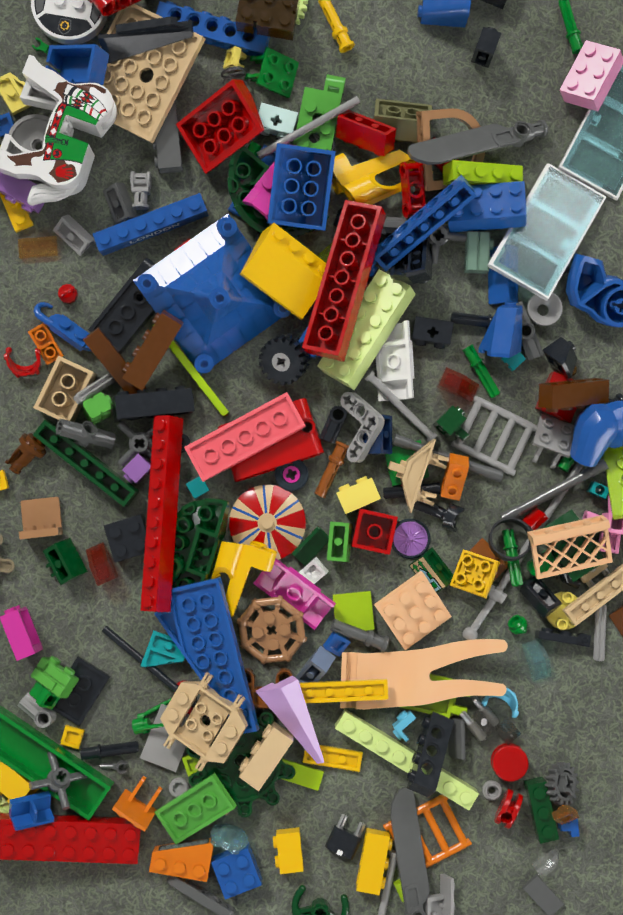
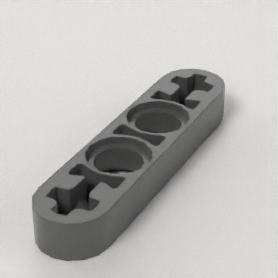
(201, 896)

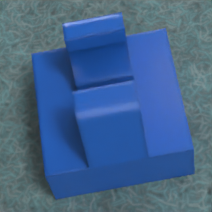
(572, 828)

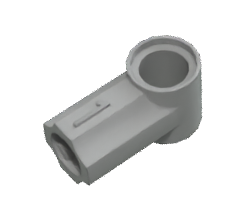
(29, 706)

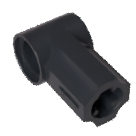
(332, 426)

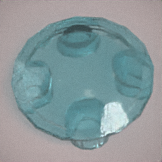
(229, 837)

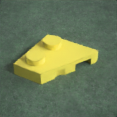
(10, 92)

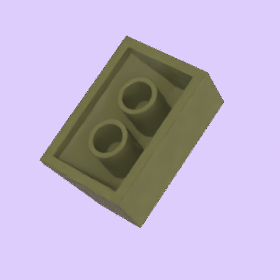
(400, 116)

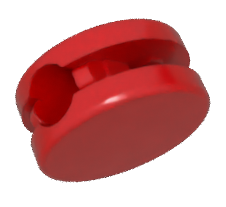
(509, 762)
(508, 809)

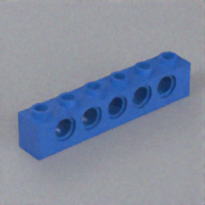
(218, 37)
(424, 222)

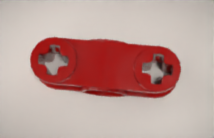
(410, 178)

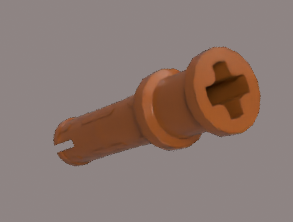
(329, 474)

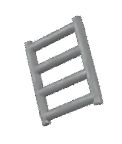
(512, 419)

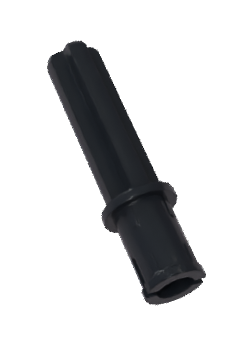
(471, 319)
(397, 492)
(109, 750)

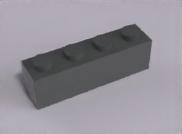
(168, 144)

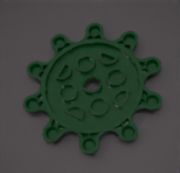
(229, 772)

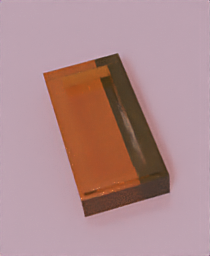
(38, 247)

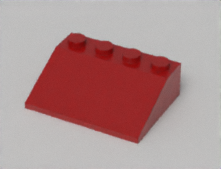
(221, 125)

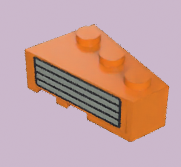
(183, 859)

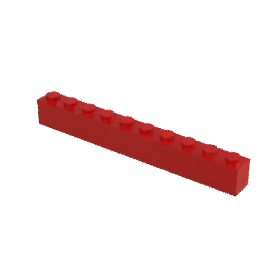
(162, 514)

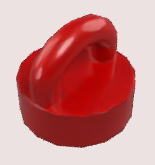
(67, 293)

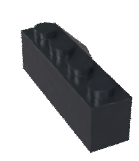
(152, 403)

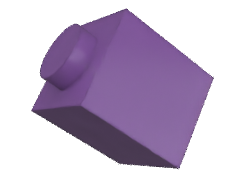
(136, 469)

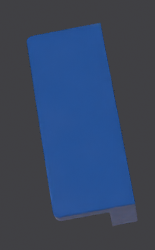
(500, 288)

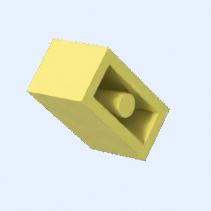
(357, 495)

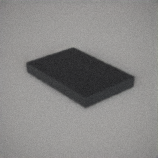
(84, 694)

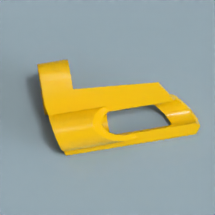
(359, 180)
(237, 561)

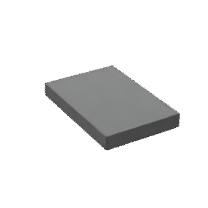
(156, 752)

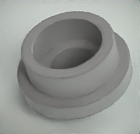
(496, 794)

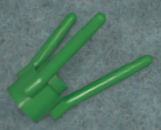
(143, 724)

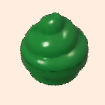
(517, 624)

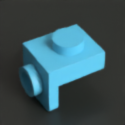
(402, 722)

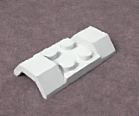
(396, 363)

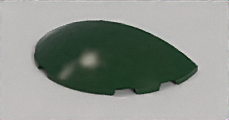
(243, 174)
(198, 538)

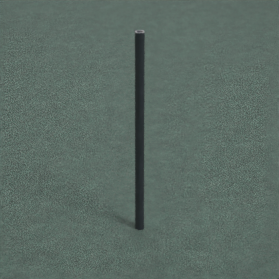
(138, 657)

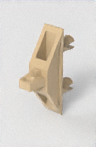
(412, 473)

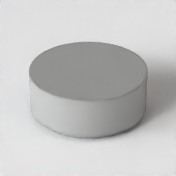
(178, 786)

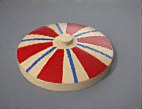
(269, 517)

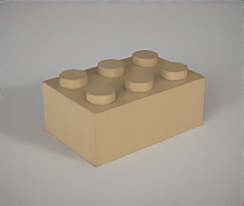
(60, 388)
(265, 755)

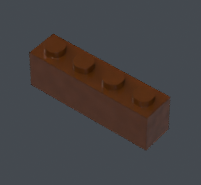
(152, 350)
(573, 394)

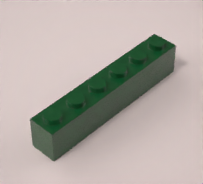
(86, 464)

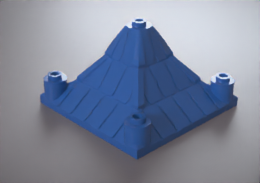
(207, 293)

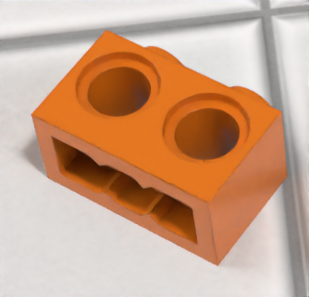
(454, 476)

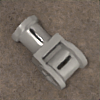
(140, 188)

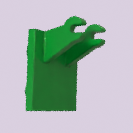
(276, 72)

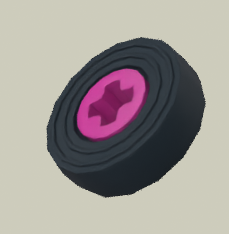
(300, 478)

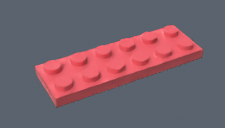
(245, 437)

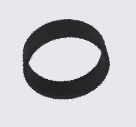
(494, 550)

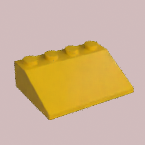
(285, 270)

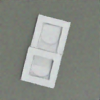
(314, 570)

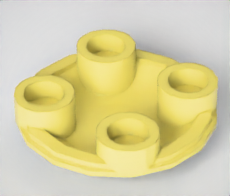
(558, 618)

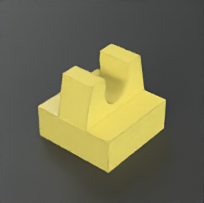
(232, 57)

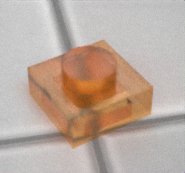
(565, 814)

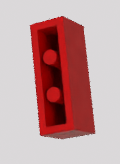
(365, 133)

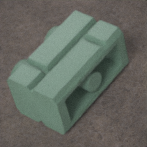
(477, 252)

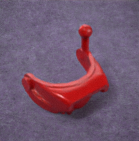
(19, 370)

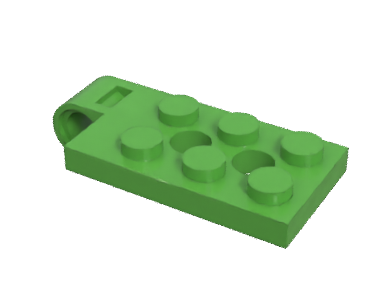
(319, 103)

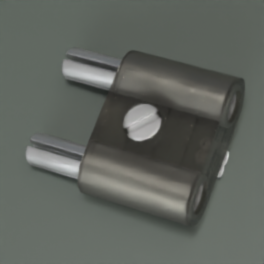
(481, 722)

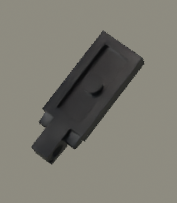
(564, 637)

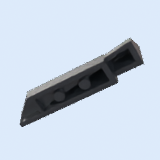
(144, 36)

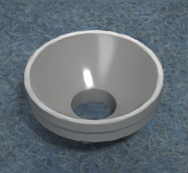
(554, 309)

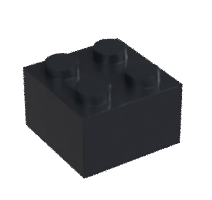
(126, 537)

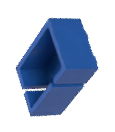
(79, 62)

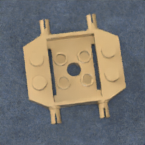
(194, 732)

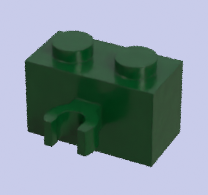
(451, 421)
(64, 561)

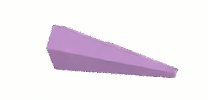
(290, 707)

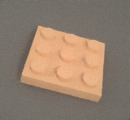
(412, 610)

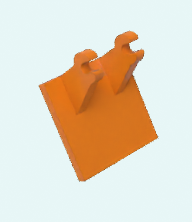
(135, 810)

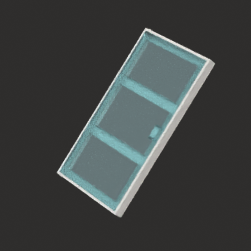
(597, 147)
(557, 220)

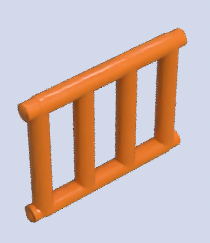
(446, 850)

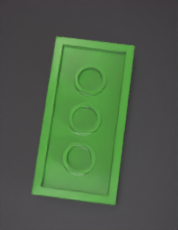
(195, 808)

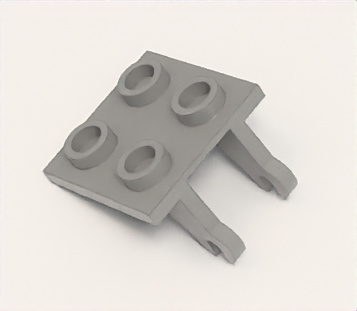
(554, 436)

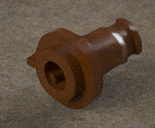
(26, 452)

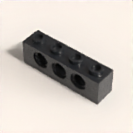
(441, 728)

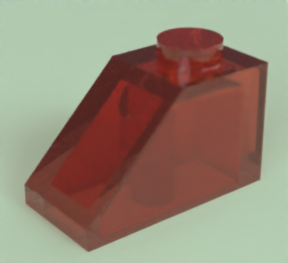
(457, 384)
(101, 564)

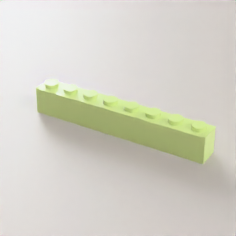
(401, 756)

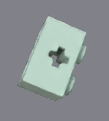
(286, 118)

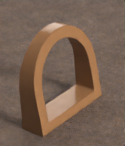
(423, 134)

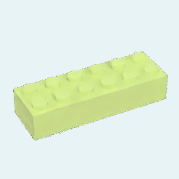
(378, 315)

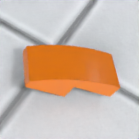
(46, 343)

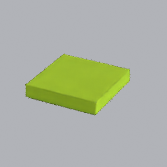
(354, 609)

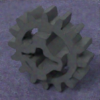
(562, 783)

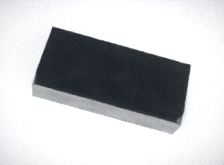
(540, 596)

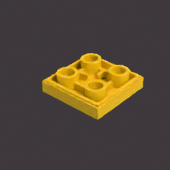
(474, 573)

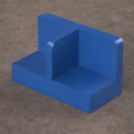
(31, 810)

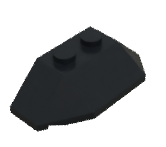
(415, 266)

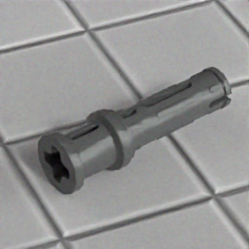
(368, 637)

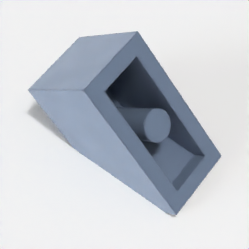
(316, 666)

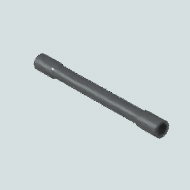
(486, 471)
(517, 511)

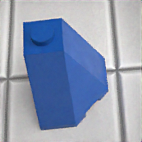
(504, 332)

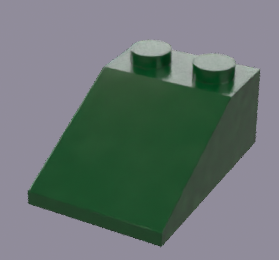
(568, 517)

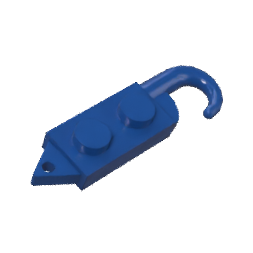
(63, 327)

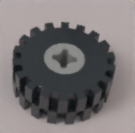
(290, 352)

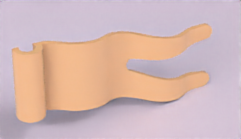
(410, 673)

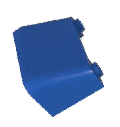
(444, 12)

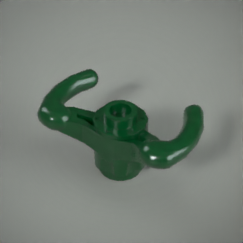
(318, 907)

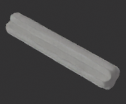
(94, 388)
(600, 634)

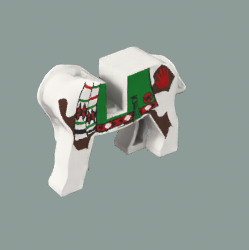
(64, 160)

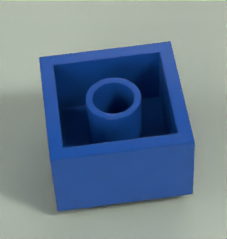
(236, 871)

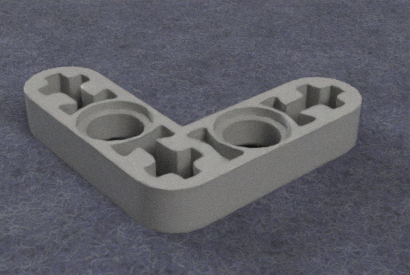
(366, 421)

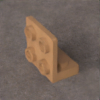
(41, 518)

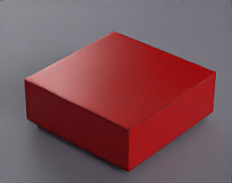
(535, 518)

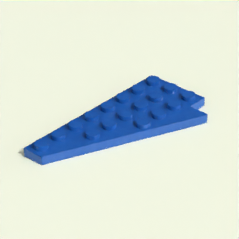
(207, 639)

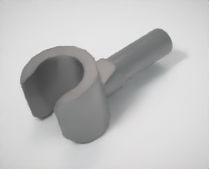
(114, 766)

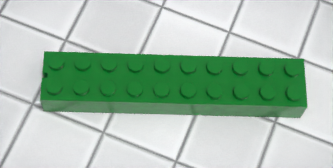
(26, 752)

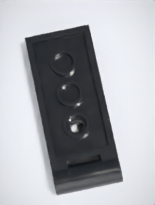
(125, 314)

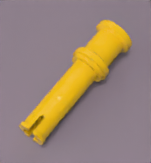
(339, 31)

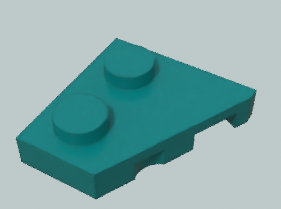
(161, 651)

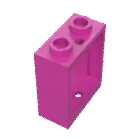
(21, 632)

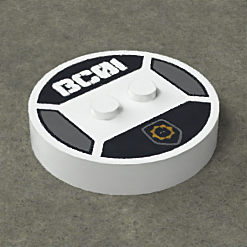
(68, 20)

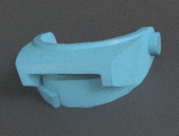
(509, 697)

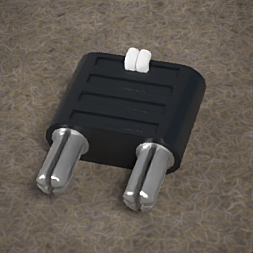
(344, 841)

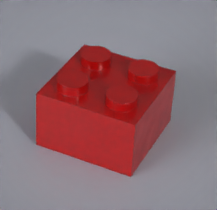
(374, 531)

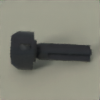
(448, 515)

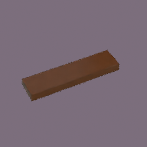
(109, 358)

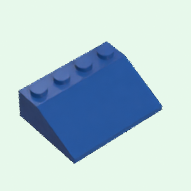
(301, 186)

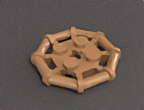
(263, 637)

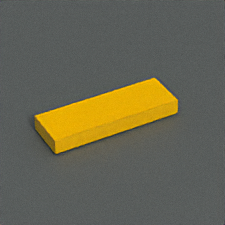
(337, 758)

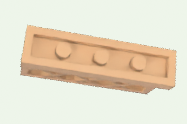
(564, 532)

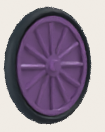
(411, 538)

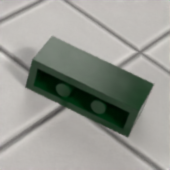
(541, 810)

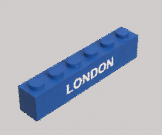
(150, 224)

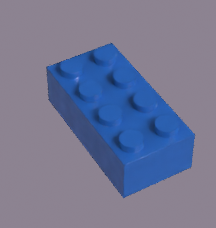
(493, 208)

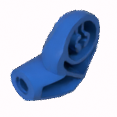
(595, 291)
(595, 431)

